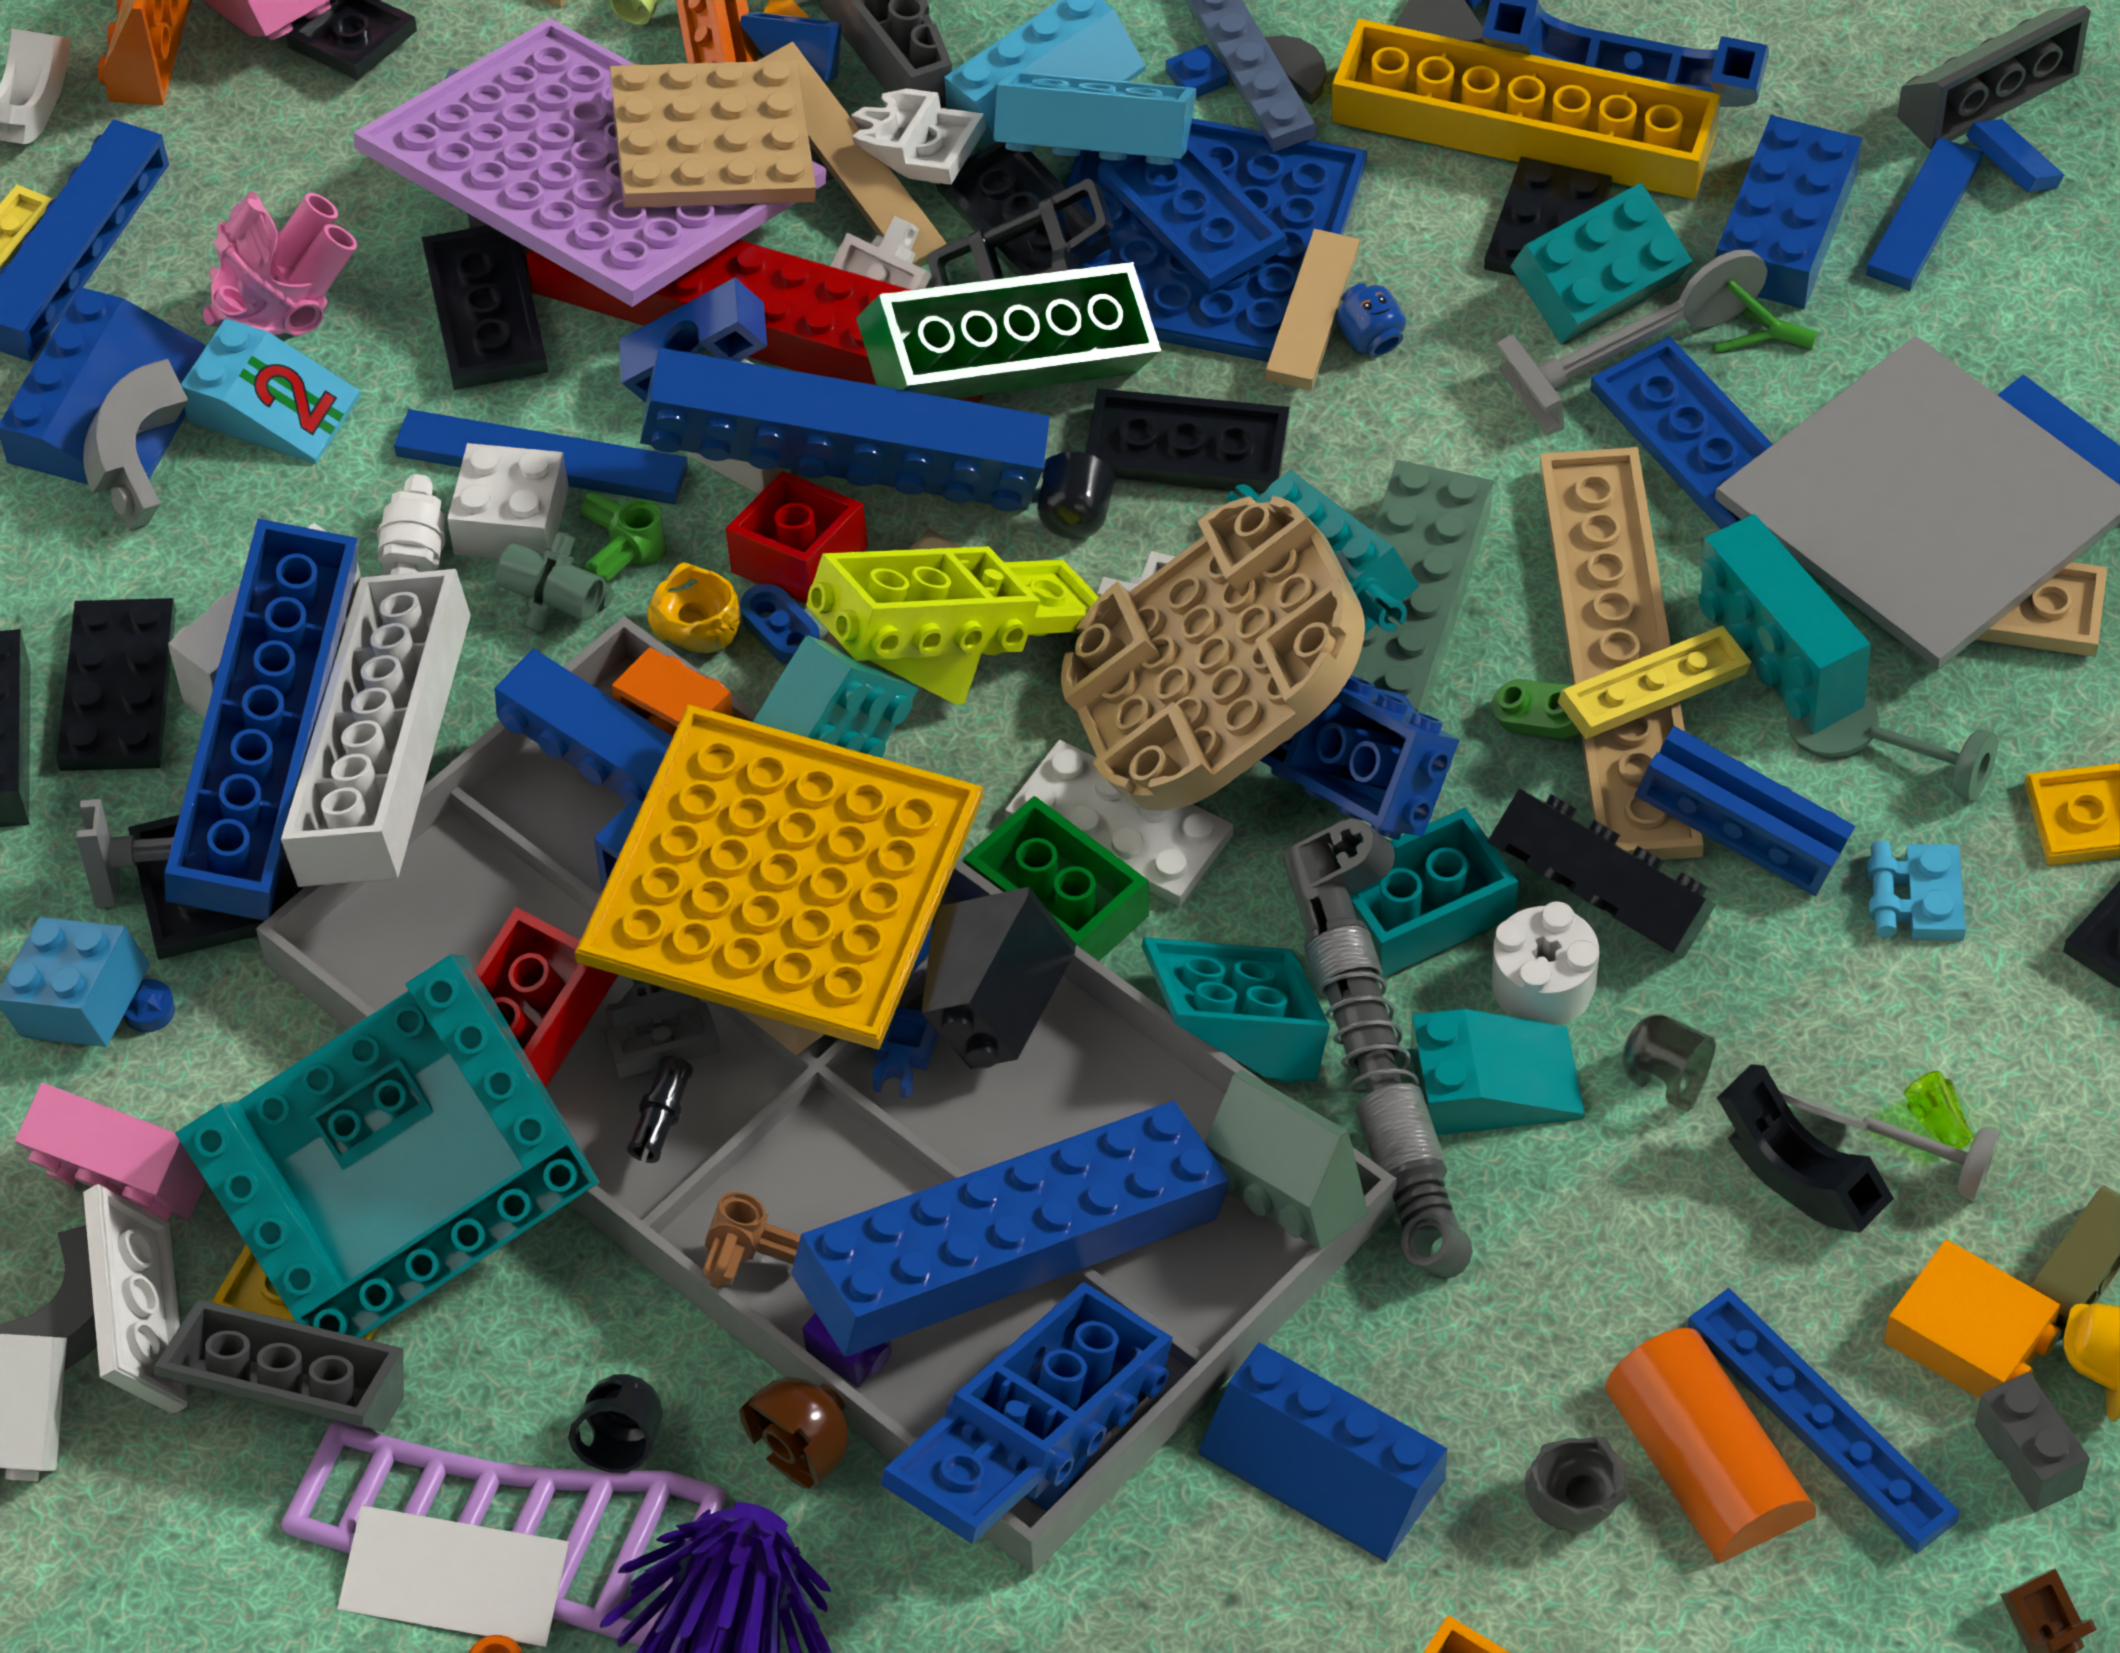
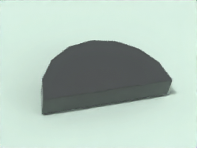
(1302, 65)

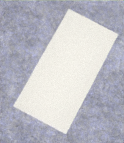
(453, 1575)

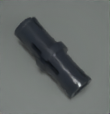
(660, 1109)

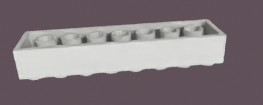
(376, 729)

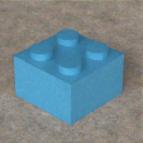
(72, 981)

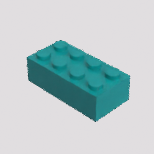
(1784, 623)

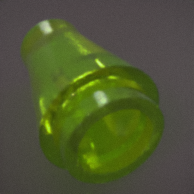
(1938, 1109)

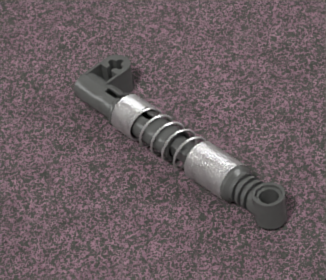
(1348, 974)

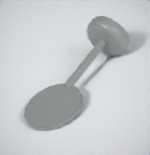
(1974, 1162)

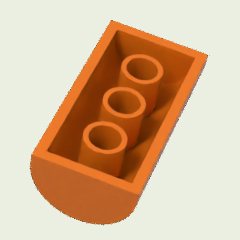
(1707, 1444)

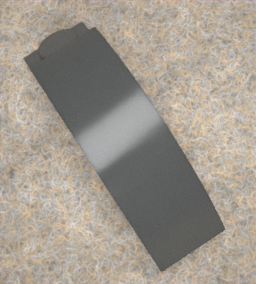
(71, 1309)

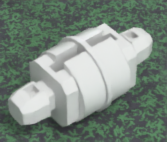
(411, 529)

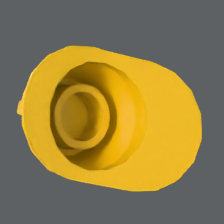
(2094, 1348)

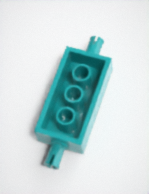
(1366, 558)

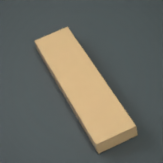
(1312, 309)

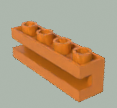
(714, 31)

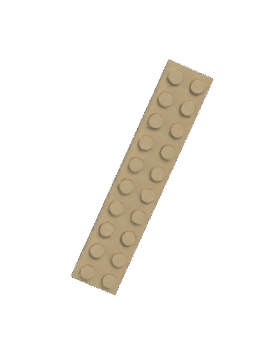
(1609, 619)

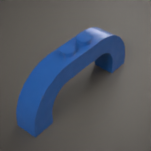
(1731, 70)

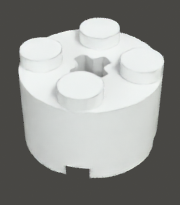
(1545, 964)

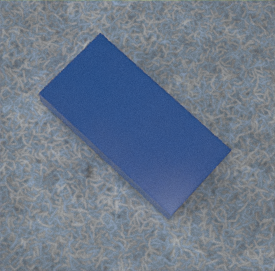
(2014, 155)

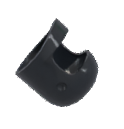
(1075, 494)
(624, 1423)

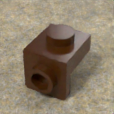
(2046, 1615)

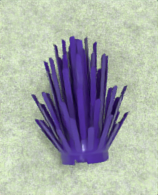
(728, 1588)

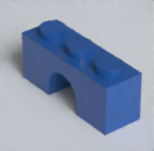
(724, 321)

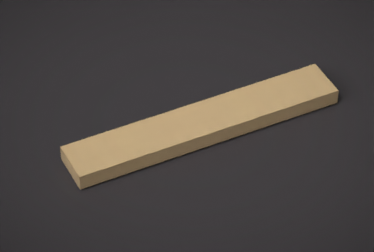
(861, 176)

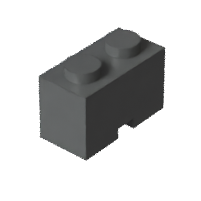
(2032, 1441)

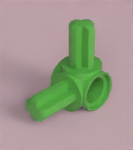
(634, 533)

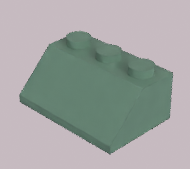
(1287, 1161)

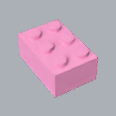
(112, 1149)

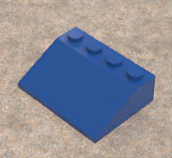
(84, 358)

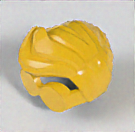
(695, 617)

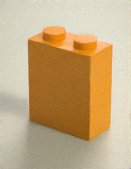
(1972, 1321)

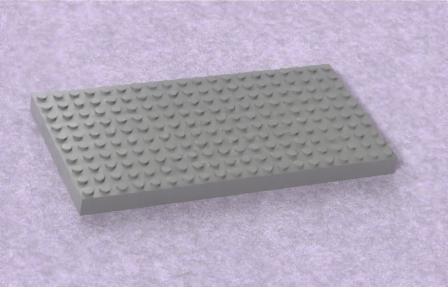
(808, 1128)

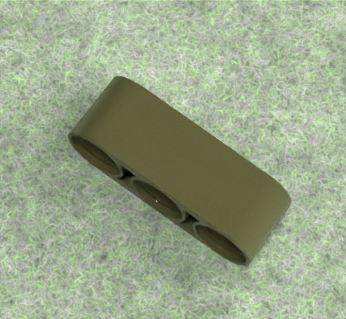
(2085, 1257)

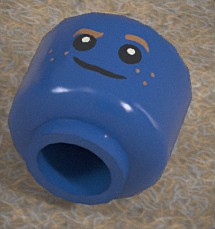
(1370, 319)

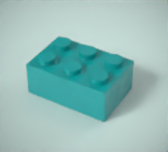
(1601, 263)
(837, 699)
(1436, 893)

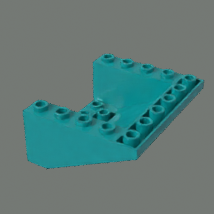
(391, 1155)

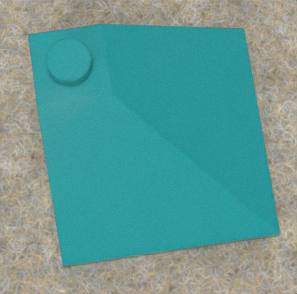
(1243, 1003)

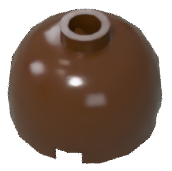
(800, 1426)

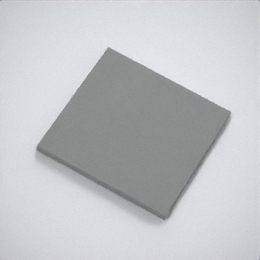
(1926, 501)

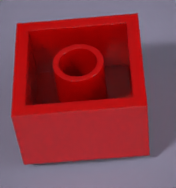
(787, 531)

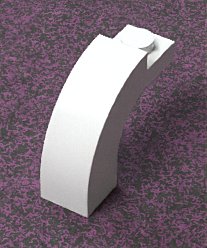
(31, 83)

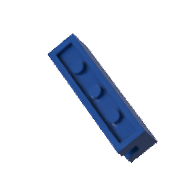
(1744, 810)

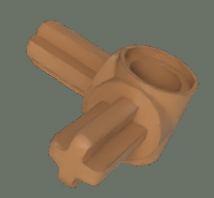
(739, 1232)

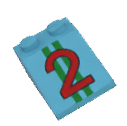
(266, 393)

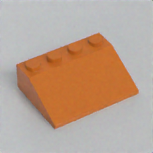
(142, 50)

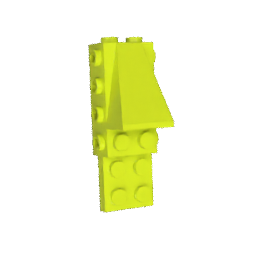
(943, 608)

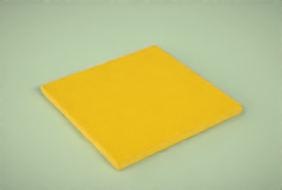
(781, 876)

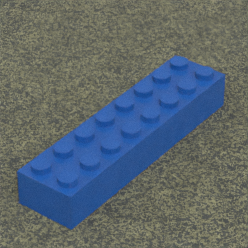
(844, 430)
(261, 719)
(1008, 1227)

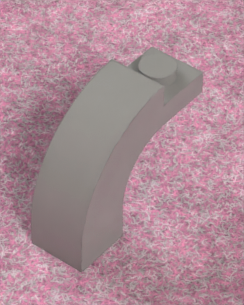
(134, 405)

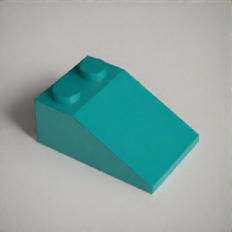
(1493, 1071)

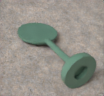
(1856, 731)

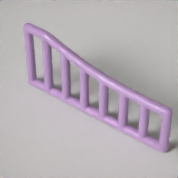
(489, 1475)

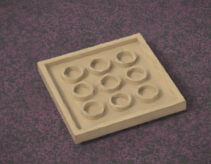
(711, 134)

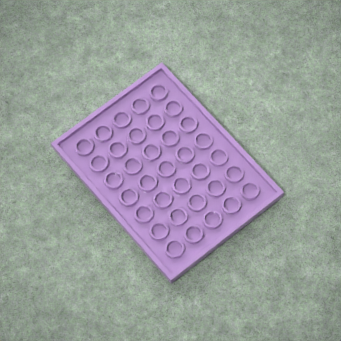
(536, 156)

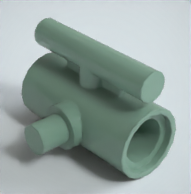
(552, 582)

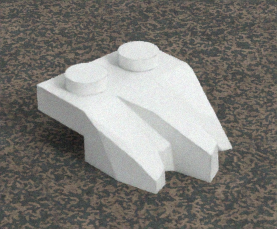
(918, 135)

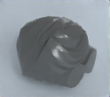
(1576, 1483)

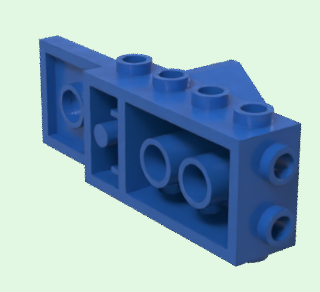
(1370, 759)
(1033, 1415)

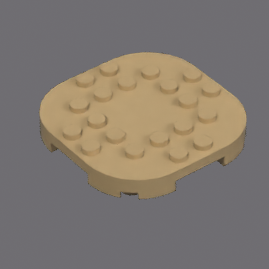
(1214, 655)

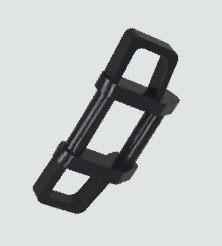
(1049, 213)

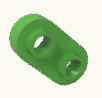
(1534, 710)

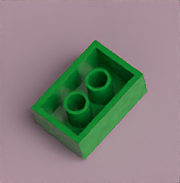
(1073, 876)

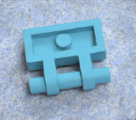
(1934, 891)

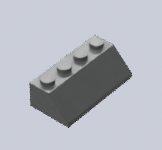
(1995, 75)
(286, 1365)

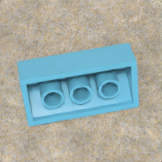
(1062, 40)
(1093, 116)

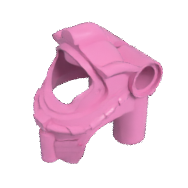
(274, 275)

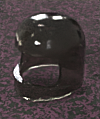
(1668, 1050)

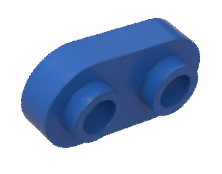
(785, 625)

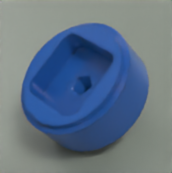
(150, 1007)

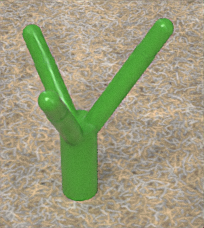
(1775, 328)

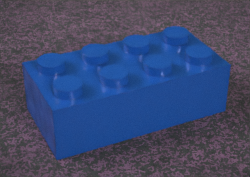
(1792, 204)

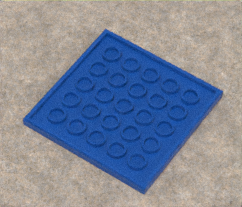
(1295, 187)

